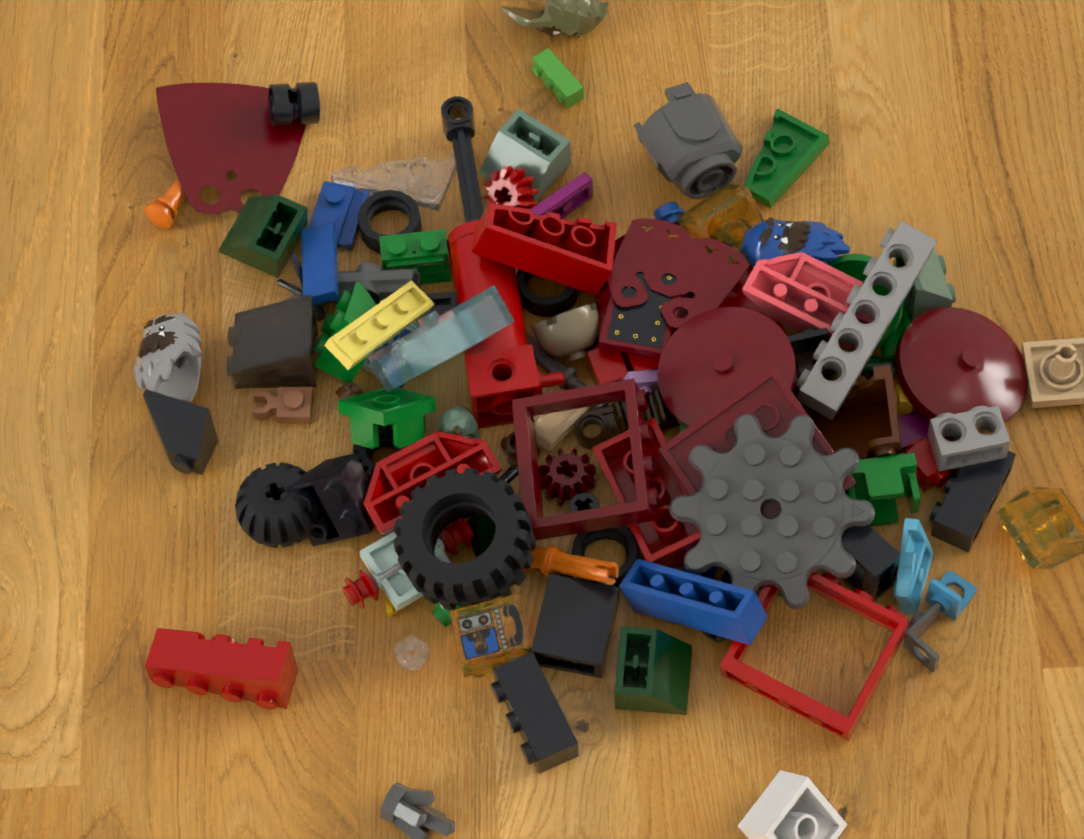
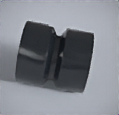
(294, 103)

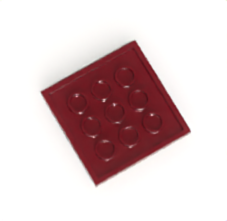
(764, 398)

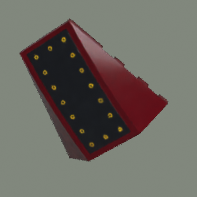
(639, 327)

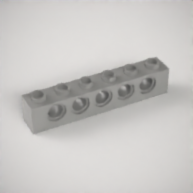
(828, 396)

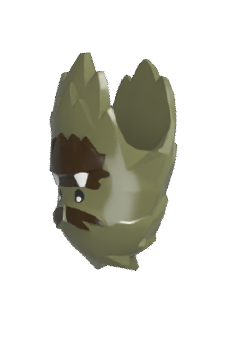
(561, 16)

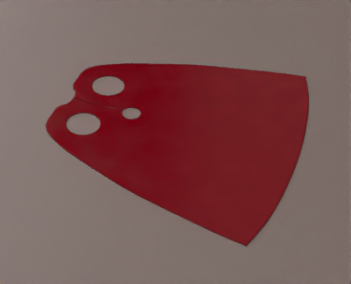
(225, 130)

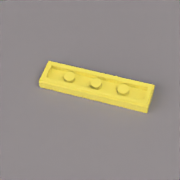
(379, 325)

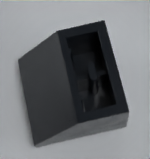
(342, 490)

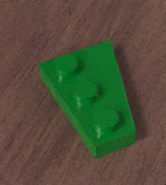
(783, 158)

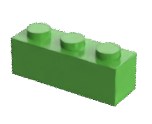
(557, 78)

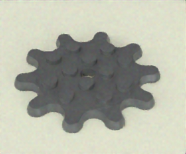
(811, 516)

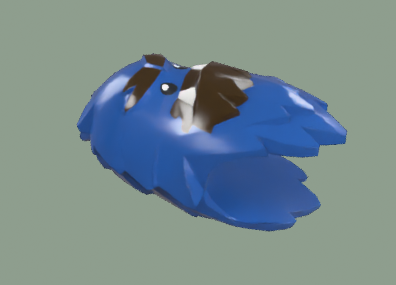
(780, 238)

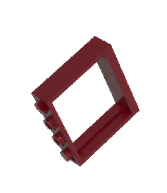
(528, 467)

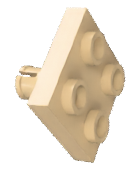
(1054, 372)

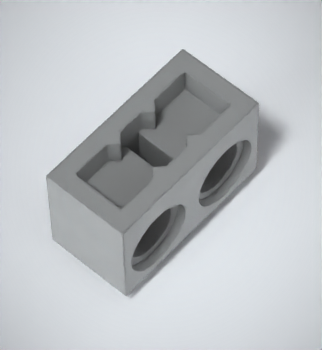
(971, 445)

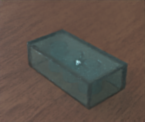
(440, 338)

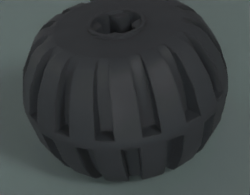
(270, 514)

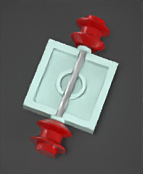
(389, 575)

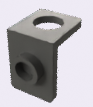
(917, 626)

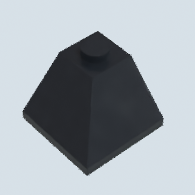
(183, 431)

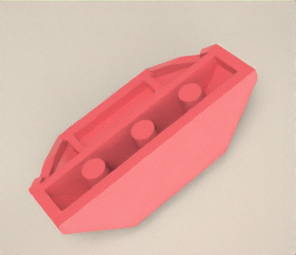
(801, 292)

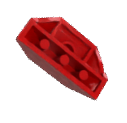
(410, 467)

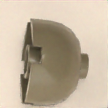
(569, 332)

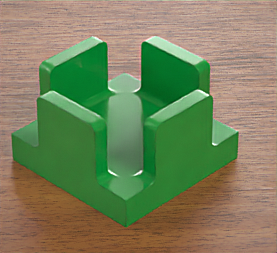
(378, 407)
(884, 480)

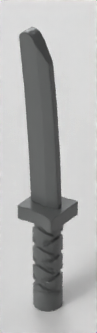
(553, 365)

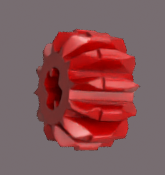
(511, 188)

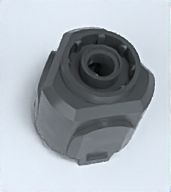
(691, 142)

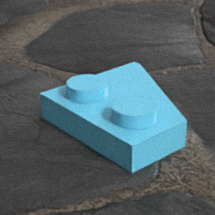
(913, 566)

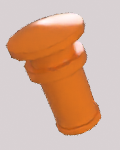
(165, 208)

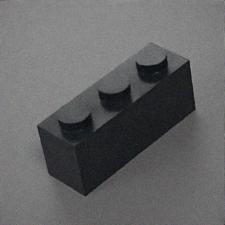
(969, 501)
(534, 713)

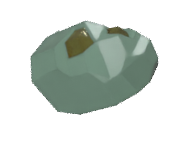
(459, 422)

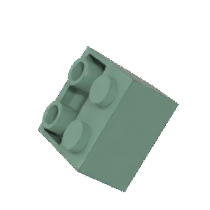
(529, 146)

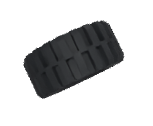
(445, 502)

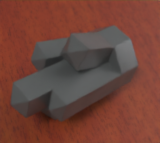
(411, 812)

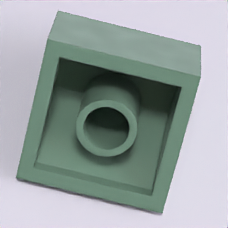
(930, 288)

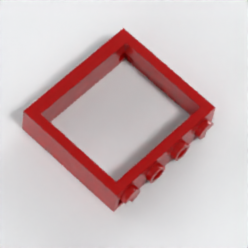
(791, 699)

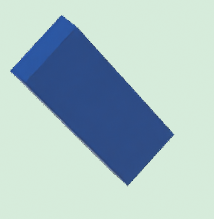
(320, 263)

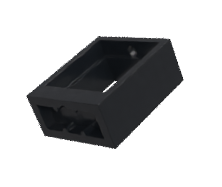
(874, 558)

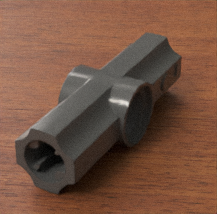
(376, 280)

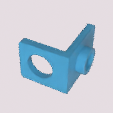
(951, 602)

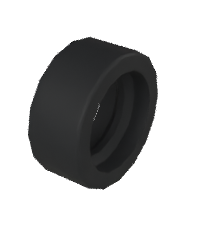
(386, 201)
(544, 305)
(619, 534)

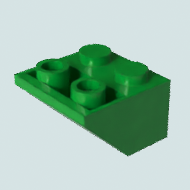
(350, 307)

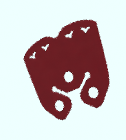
(686, 258)

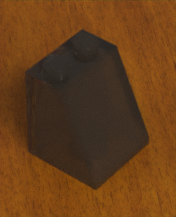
(275, 345)

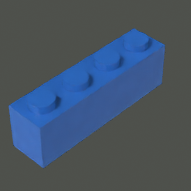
(693, 601)

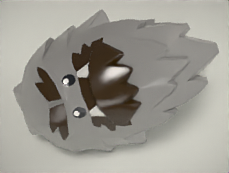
(170, 357)

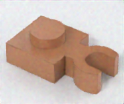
(290, 405)

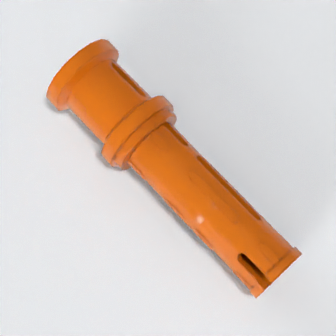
(555, 562)

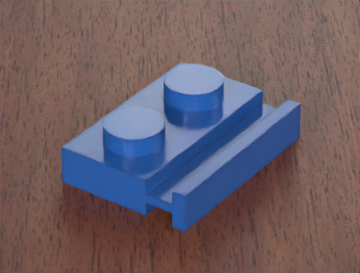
(341, 206)

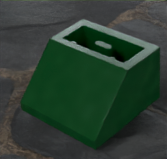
(266, 233)
(652, 671)

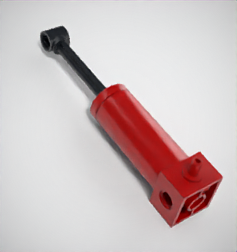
(503, 363)

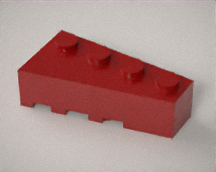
(223, 667)

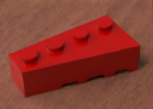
(547, 246)

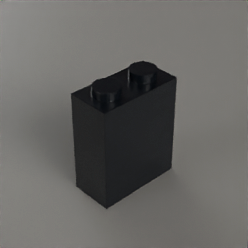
(575, 625)

